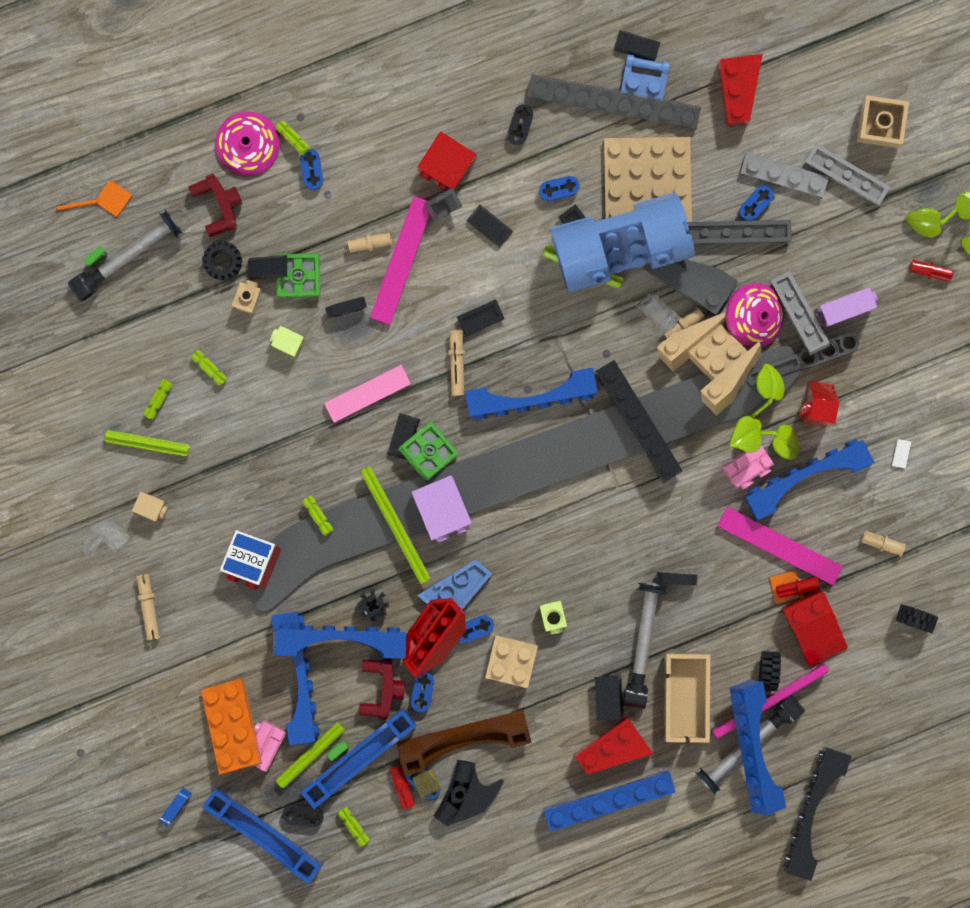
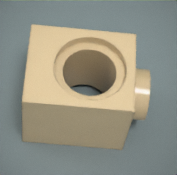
(150, 507)

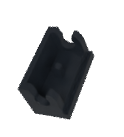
(609, 697)

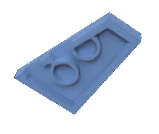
(460, 585)

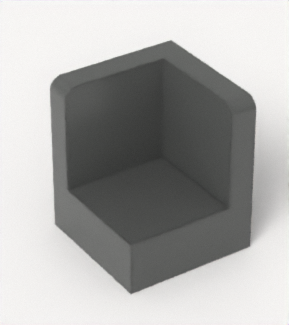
(443, 204)

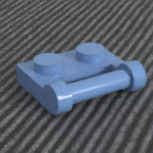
(645, 84)

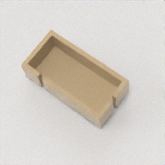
(687, 697)

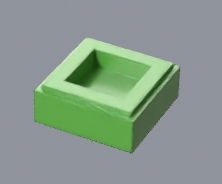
(95, 257)
(338, 749)

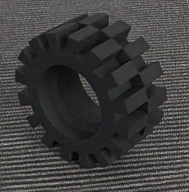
(212, 251)
(916, 618)
(770, 670)

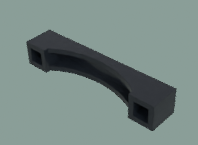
(639, 421)
(830, 766)

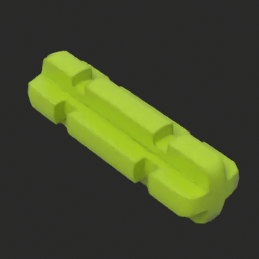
(292, 137)
(208, 367)
(157, 399)
(317, 515)
(353, 826)

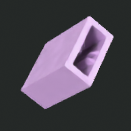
(846, 308)
(442, 509)

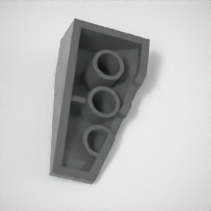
(697, 282)

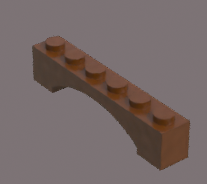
(503, 729)

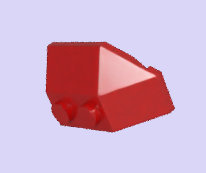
(433, 635)

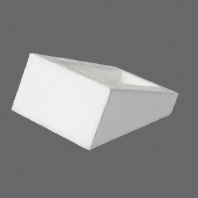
(901, 453)

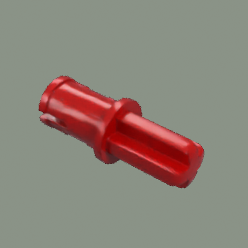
(930, 270)
(797, 587)
(402, 787)

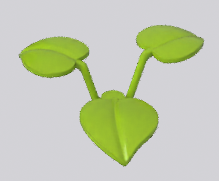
(928, 222)
(748, 429)

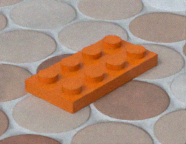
(231, 726)

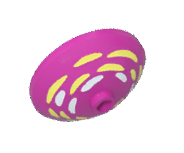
(250, 158)
(745, 312)

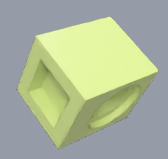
(287, 341)
(553, 607)

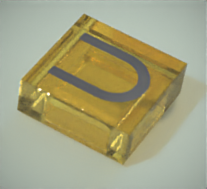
(426, 783)

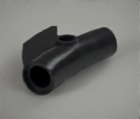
(475, 798)

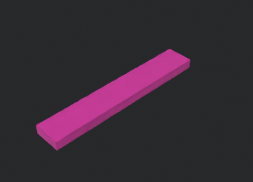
(401, 262)
(779, 546)
(777, 696)

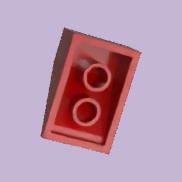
(814, 627)

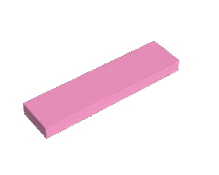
(367, 393)

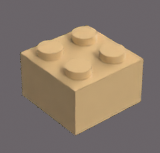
(882, 121)
(511, 661)

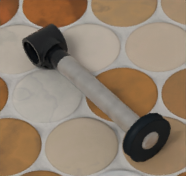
(86, 283)
(636, 691)
(786, 712)

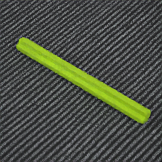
(395, 525)

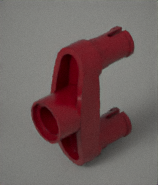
(226, 199)
(391, 688)

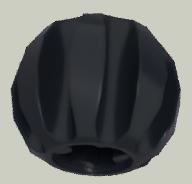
(367, 608)

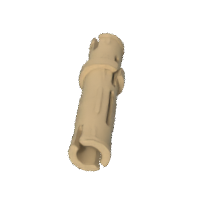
(457, 365)
(147, 605)

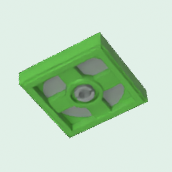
(302, 278)
(428, 451)

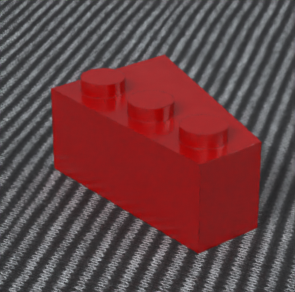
(738, 87)
(820, 405)
(613, 747)

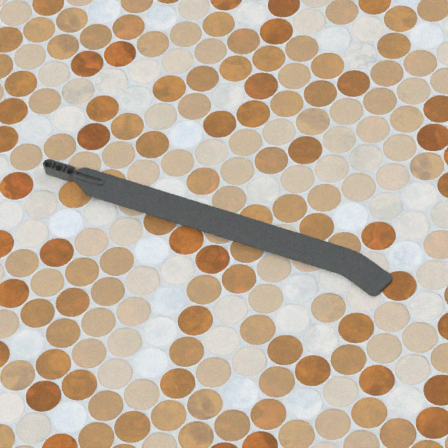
(518, 470)

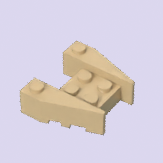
(716, 355)

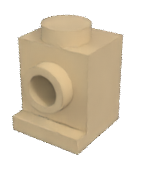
(247, 305)

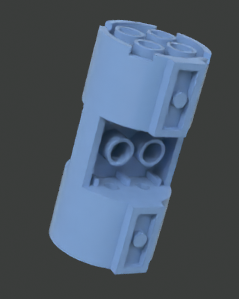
(649, 234)

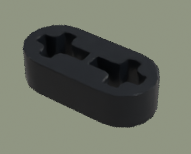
(525, 125)
(346, 307)
(675, 578)
(303, 821)

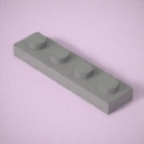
(847, 174)
(784, 175)
(800, 313)

